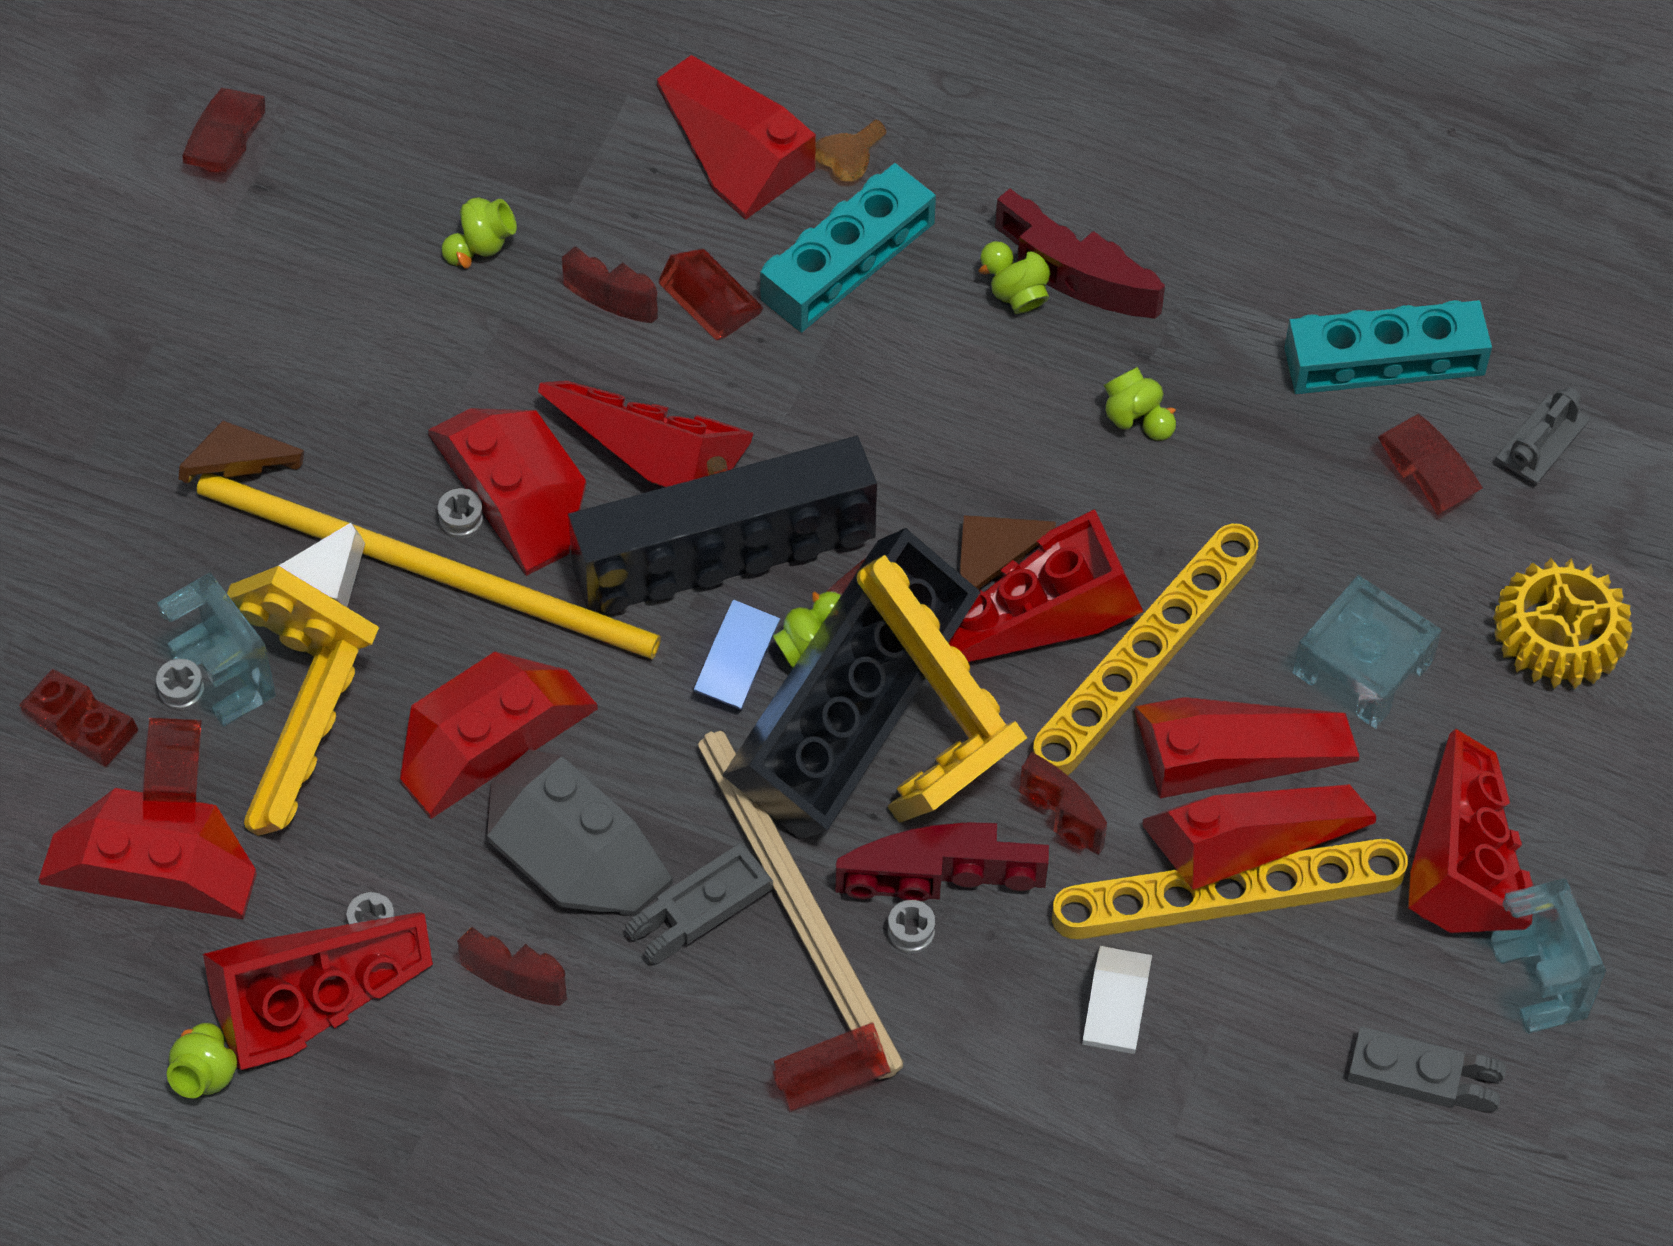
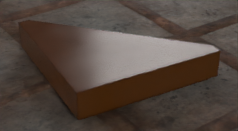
(238, 453)
(994, 543)

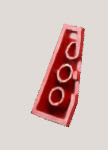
(740, 136)
(644, 437)
(1054, 595)
(1227, 743)
(1245, 830)
(1466, 846)
(296, 985)

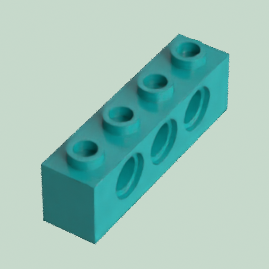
(847, 247)
(1412, 355)

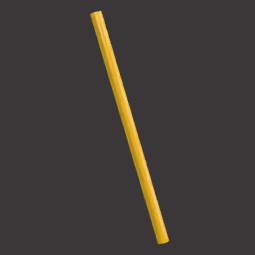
(434, 566)

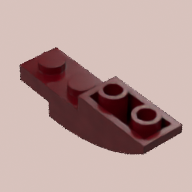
(1085, 270)
(920, 858)

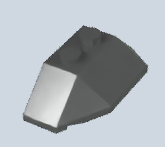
(572, 838)

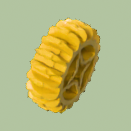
(1574, 611)

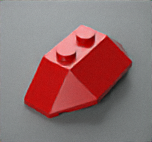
(519, 476)
(484, 724)
(153, 855)

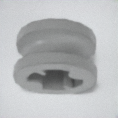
(462, 527)
(180, 698)
(368, 902)
(926, 921)

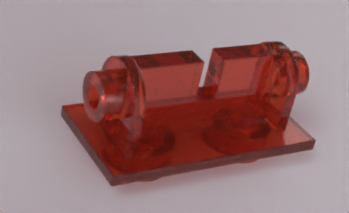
(831, 1067)

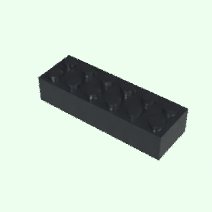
(723, 525)
(844, 695)

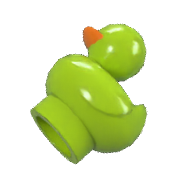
(484, 230)
(1016, 283)
(1137, 396)
(802, 625)
(200, 1062)

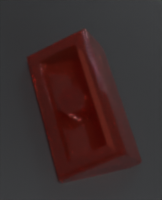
(708, 292)

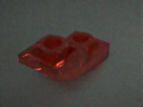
(222, 129)
(616, 292)
(1435, 464)
(77, 718)
(172, 760)
(1076, 817)
(522, 975)

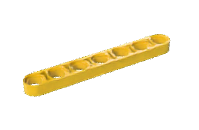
(1151, 627)
(1211, 905)

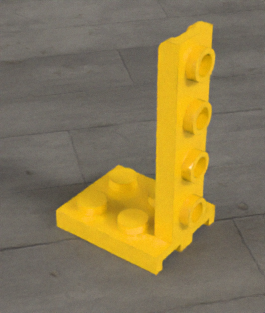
(331, 634)
(950, 678)

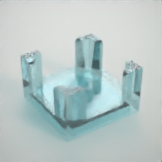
(222, 645)
(1369, 646)
(1567, 952)

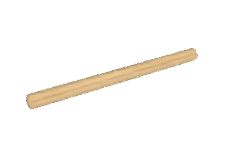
(798, 900)

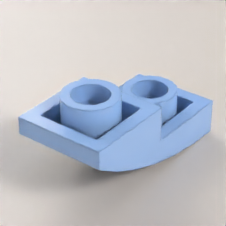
(737, 654)

